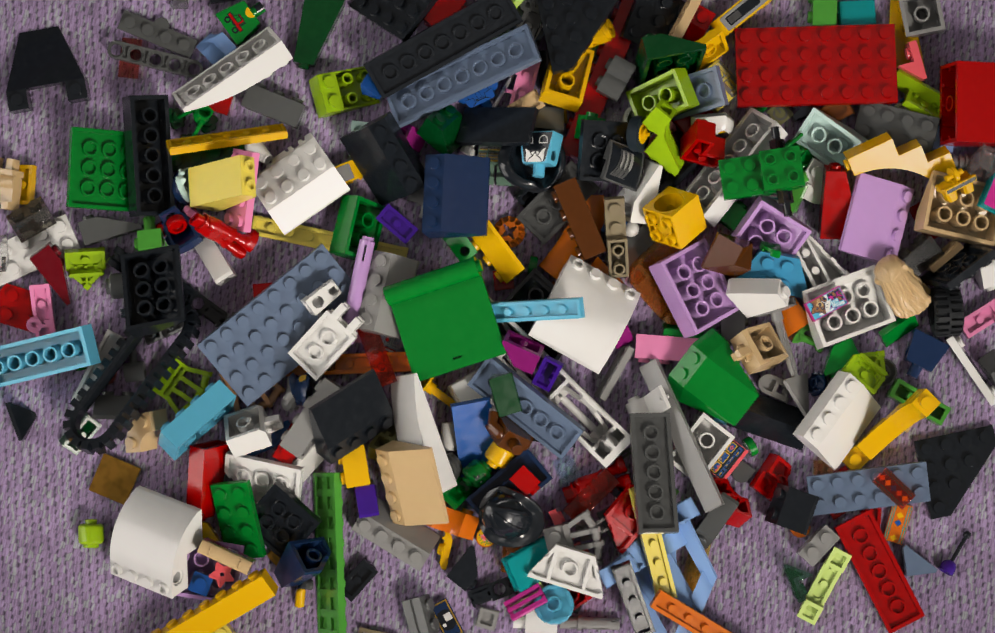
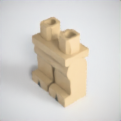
(10, 184)

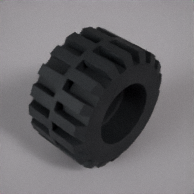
(946, 312)

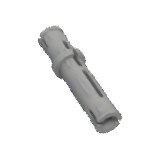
(595, 623)

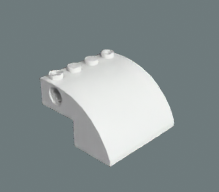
(607, 313)
(154, 540)

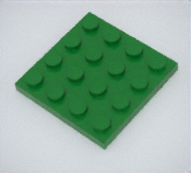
(97, 170)

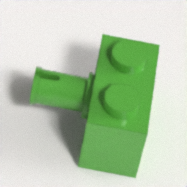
(149, 237)

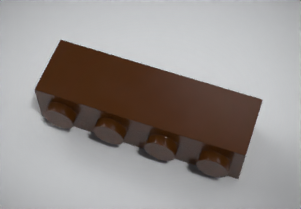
(579, 219)

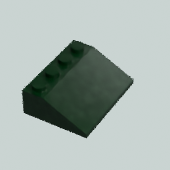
(665, 52)

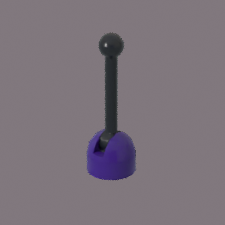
(949, 566)

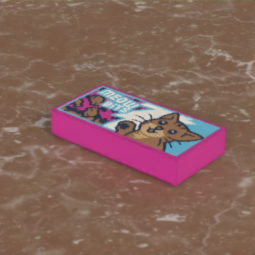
(825, 303)

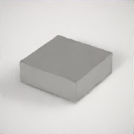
(487, 618)

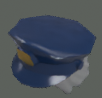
(297, 391)

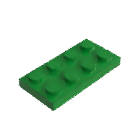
(238, 516)

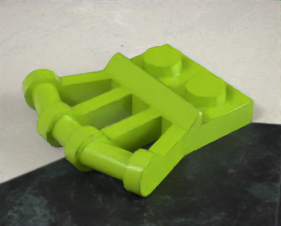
(177, 375)

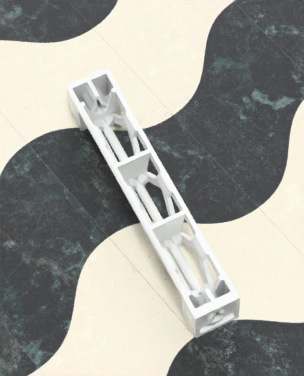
(607, 442)

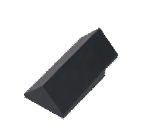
(772, 421)

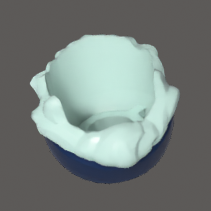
(181, 186)

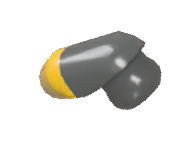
(300, 593)

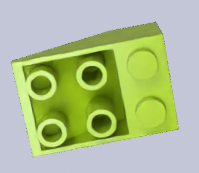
(339, 92)

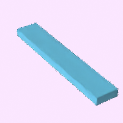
(539, 309)

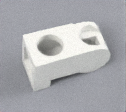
(321, 297)

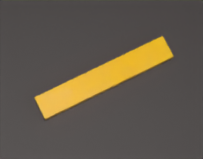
(226, 139)

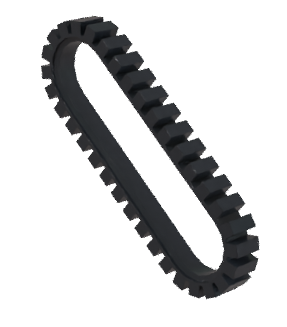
(122, 421)

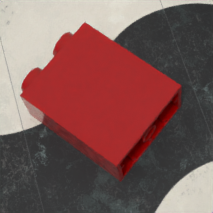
(967, 104)

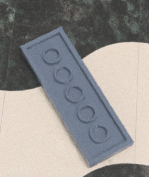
(538, 415)
(855, 490)

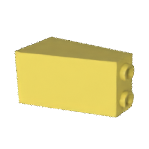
(222, 183)

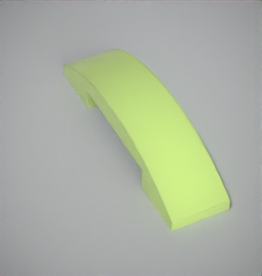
(823, 585)

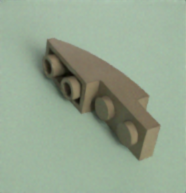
(616, 236)

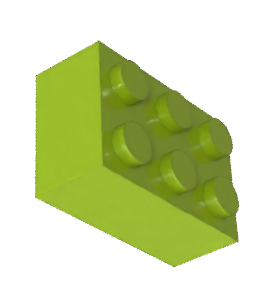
(671, 86)

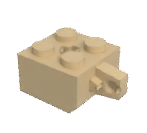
(758, 348)

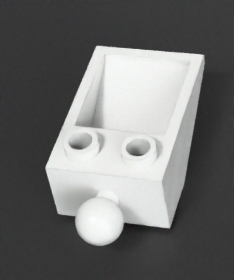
(646, 191)

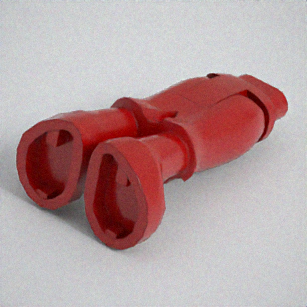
(225, 235)
(580, 483)

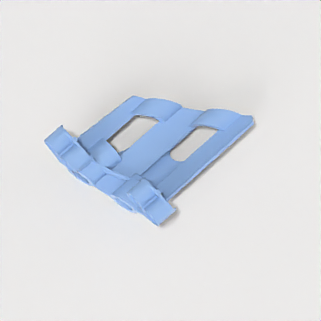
(686, 536)

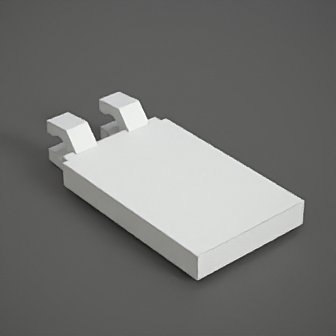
(326, 341)

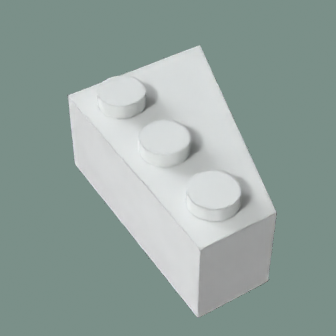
(818, 264)

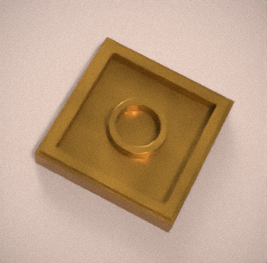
(114, 478)

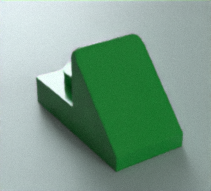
(457, 494)

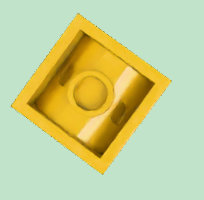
(674, 217)

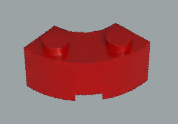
(743, 511)

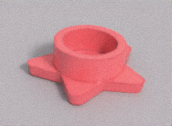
(221, 579)

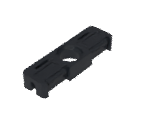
(210, 310)
(486, 592)

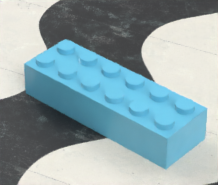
(48, 355)

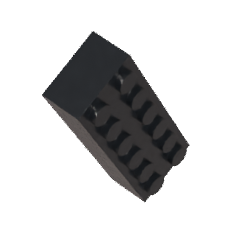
(146, 154)

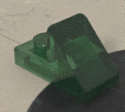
(795, 575)

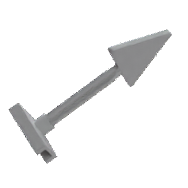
(797, 384)

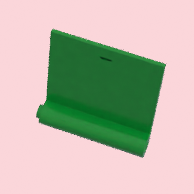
(445, 318)

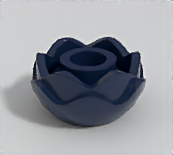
(817, 383)

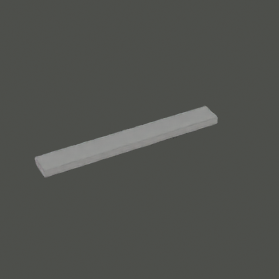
(684, 440)

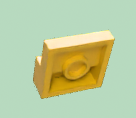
(715, 44)

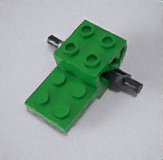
(765, 174)

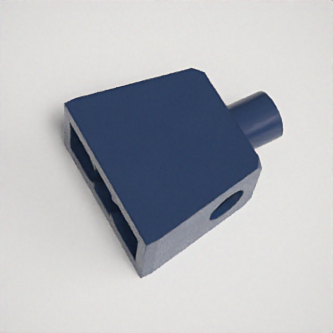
(923, 352)

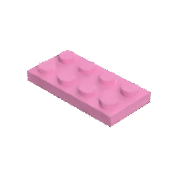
(241, 215)

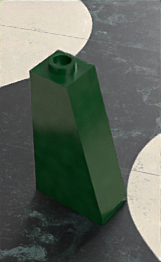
(315, 28)

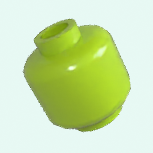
(91, 533)

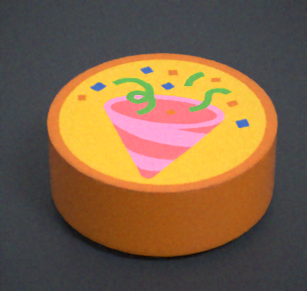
(481, 539)

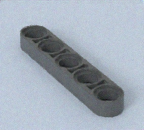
(147, 53)

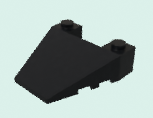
(41, 62)

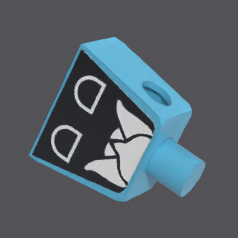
(542, 151)

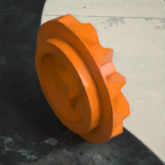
(518, 232)

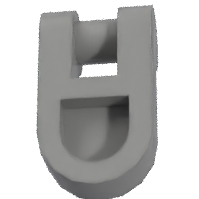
(768, 385)

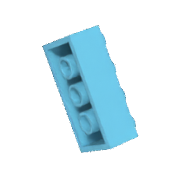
(196, 419)

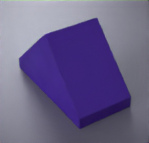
(547, 373)
(367, 500)

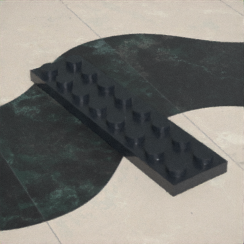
(441, 44)

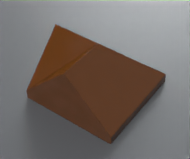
(728, 255)

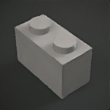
(818, 545)

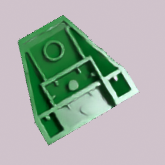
(712, 381)

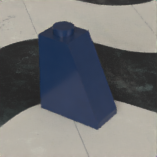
(302, 561)

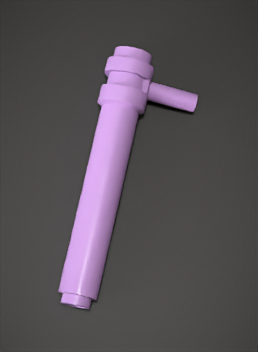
(359, 277)

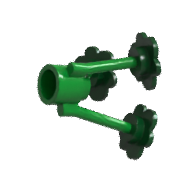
(202, 117)

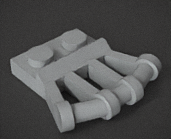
(562, 534)

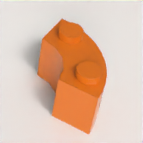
(460, 523)

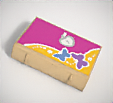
(226, 555)

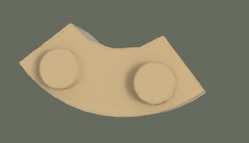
(145, 431)

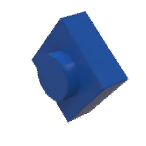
(200, 583)

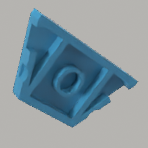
(786, 268)

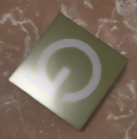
(780, 114)

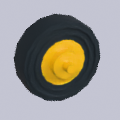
(637, 134)

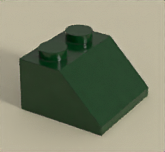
(442, 129)

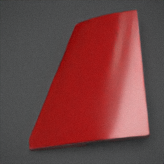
(772, 471)

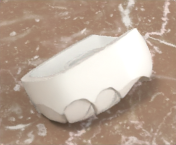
(723, 121)

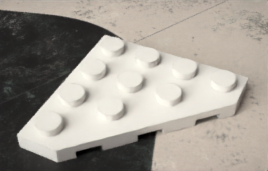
(264, 474)

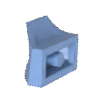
(216, 47)

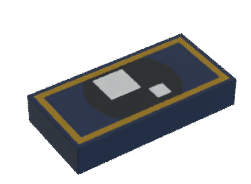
(447, 617)

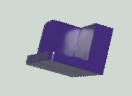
(397, 224)

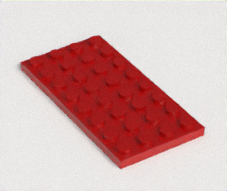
(816, 65)

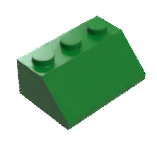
(355, 220)

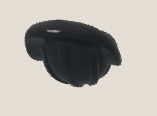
(520, 175)
(510, 517)

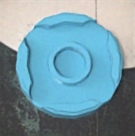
(559, 605)

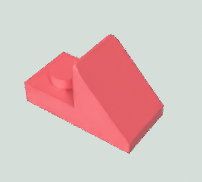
(915, 67)

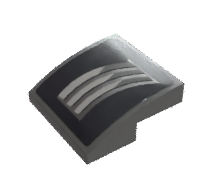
(622, 165)

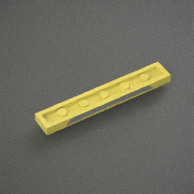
(656, 558)

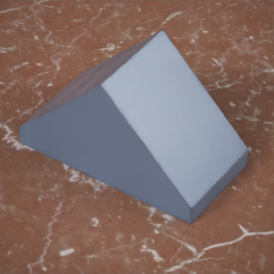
(914, 564)

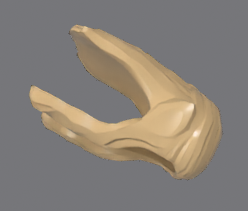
(901, 287)

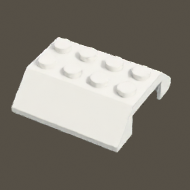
(299, 184)

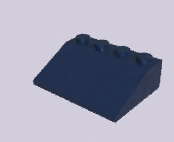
(455, 196)

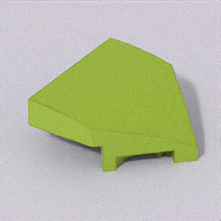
(85, 264)
(868, 369)

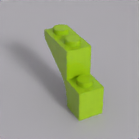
(663, 147)

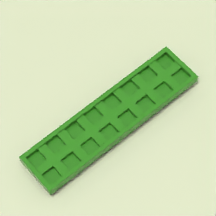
(331, 581)

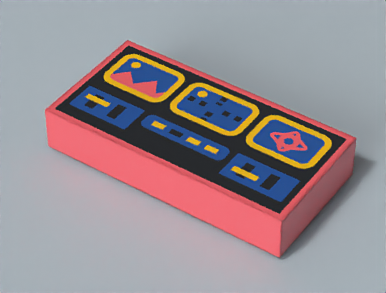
(728, 460)

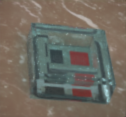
(568, 471)

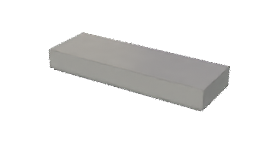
(614, 372)

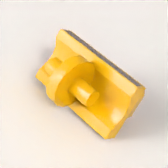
(954, 181)

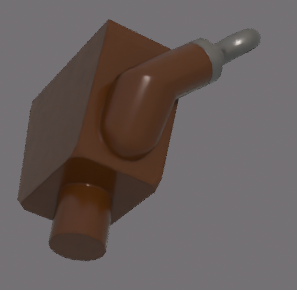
(506, 432)

